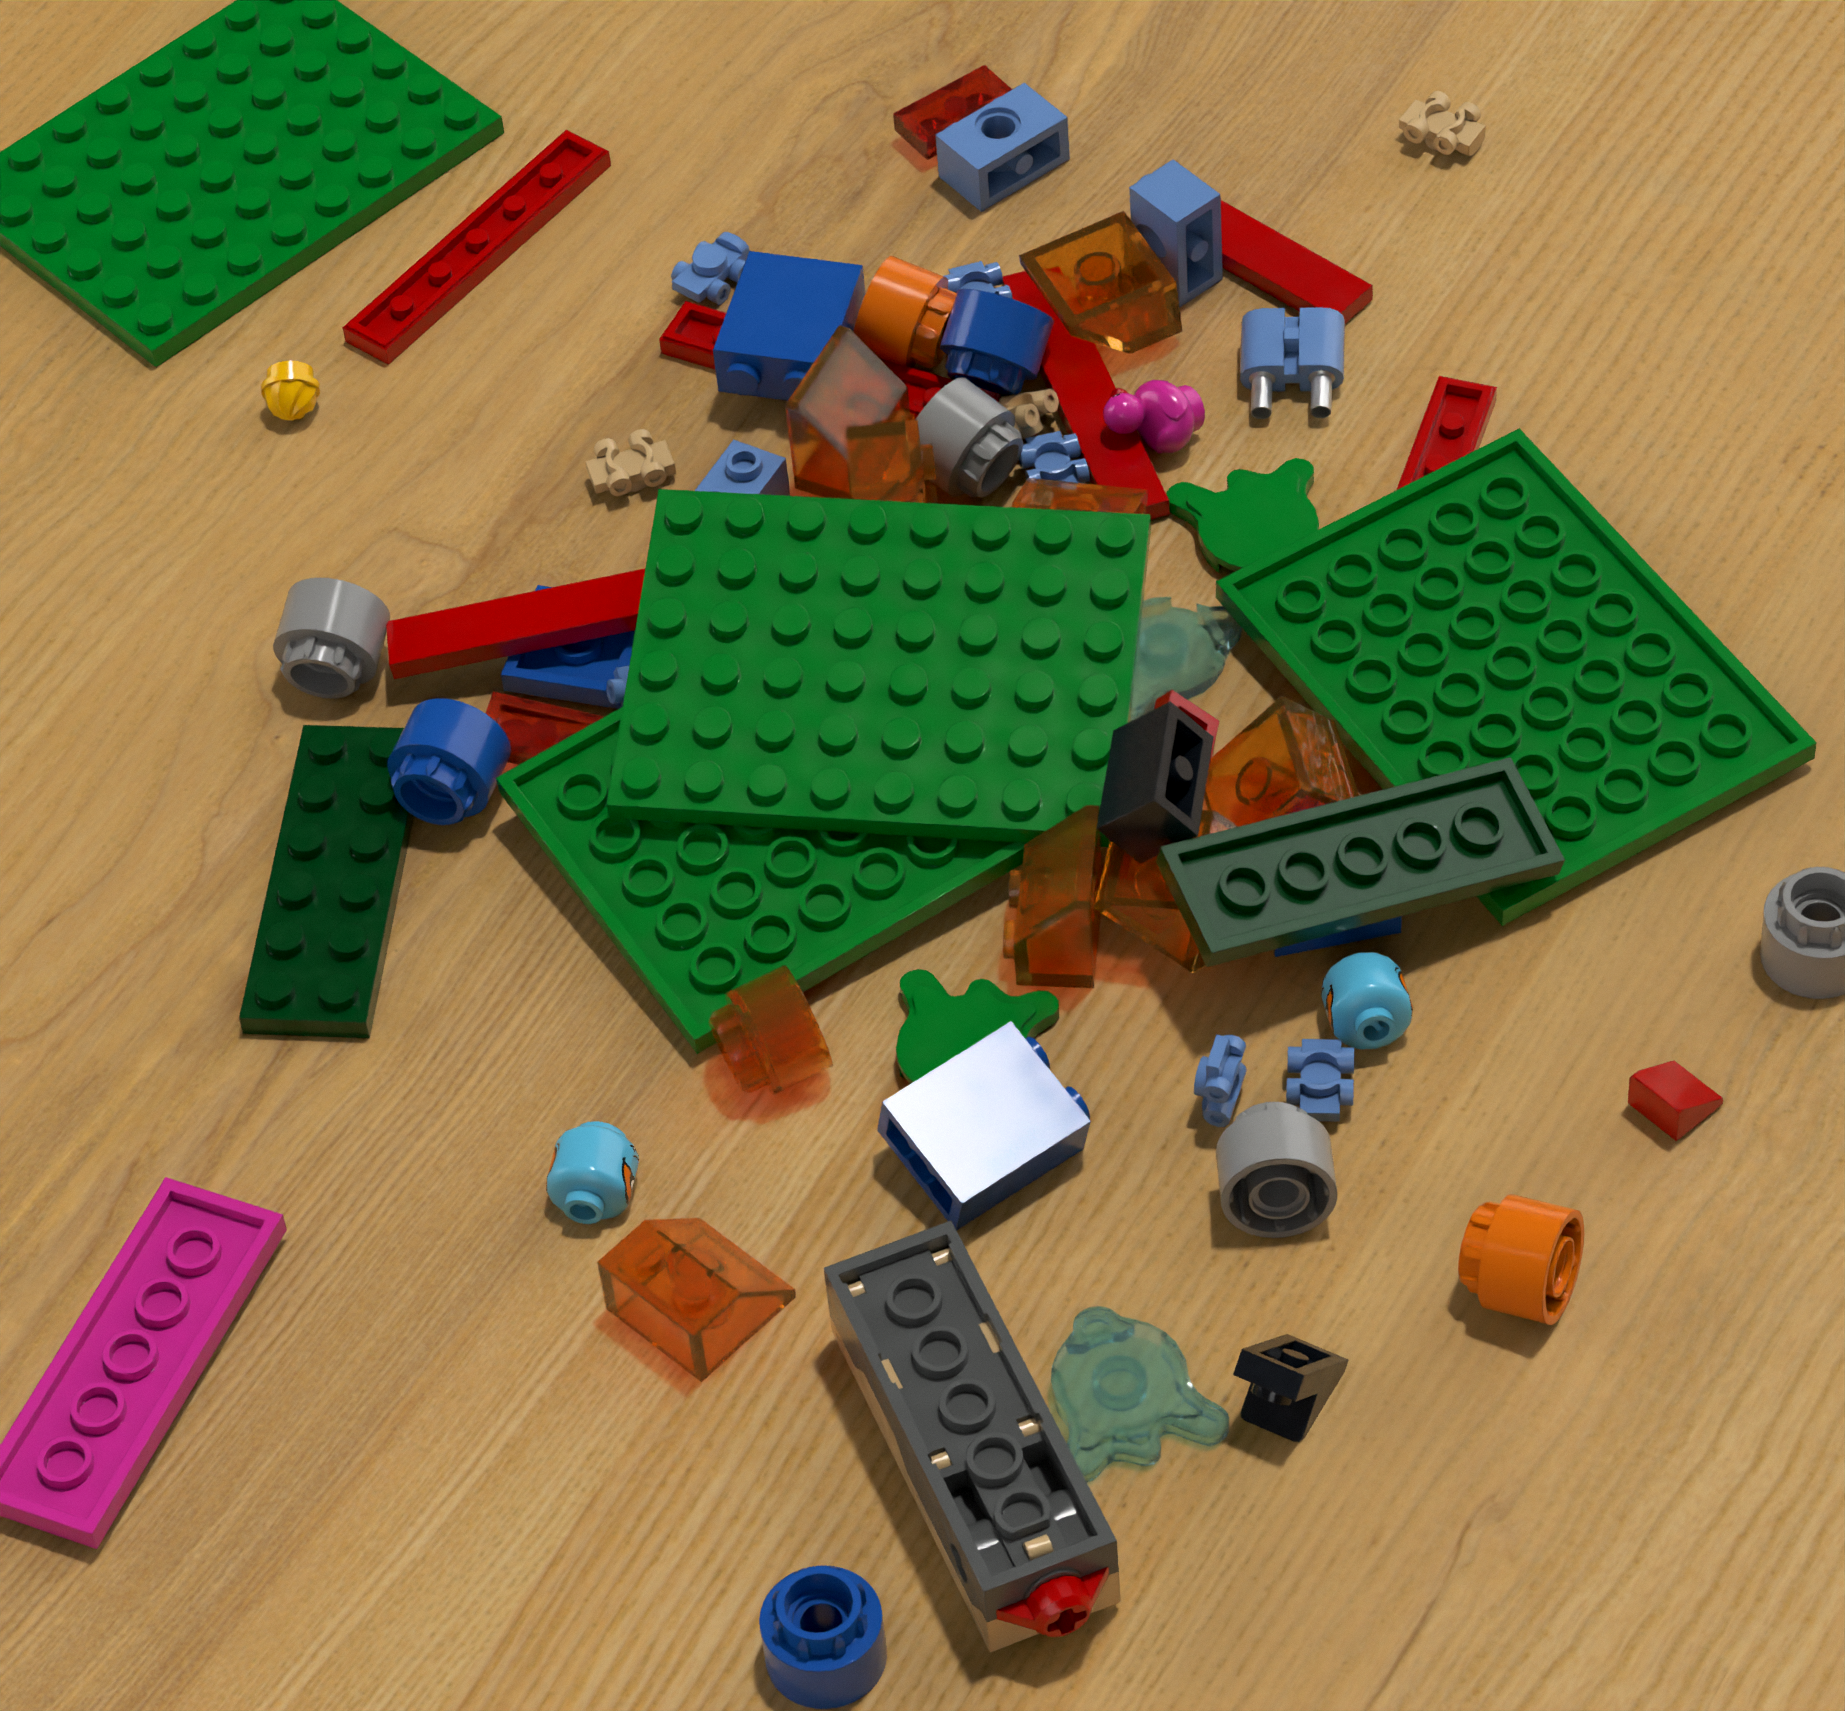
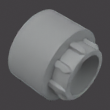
(970, 439)
(330, 636)
(1806, 933)
(1276, 1171)

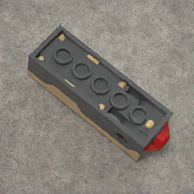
(973, 1438)

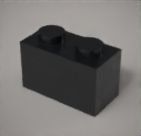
(1155, 782)

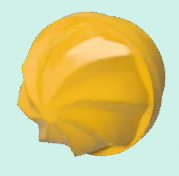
(290, 389)

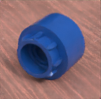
(995, 341)
(447, 761)
(823, 1637)

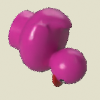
(1159, 412)

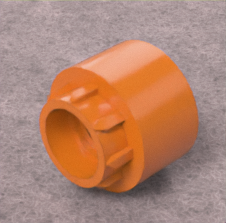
(905, 314)
(1522, 1257)

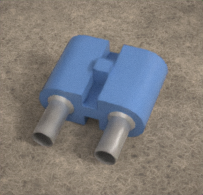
(1292, 351)

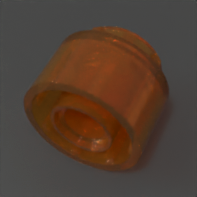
(769, 1034)

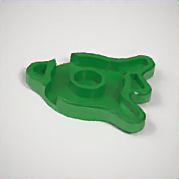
(1251, 516)
(947, 1024)

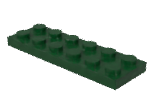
(1358, 861)
(330, 889)

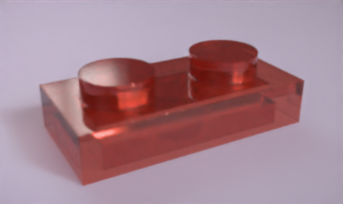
(951, 103)
(534, 724)

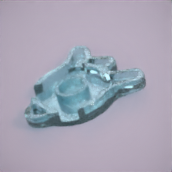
(1180, 651)
(1125, 1388)

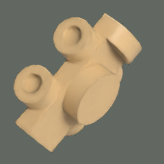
(1441, 128)
(1029, 408)
(631, 469)

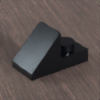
(1287, 1384)

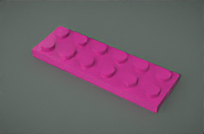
(132, 1360)

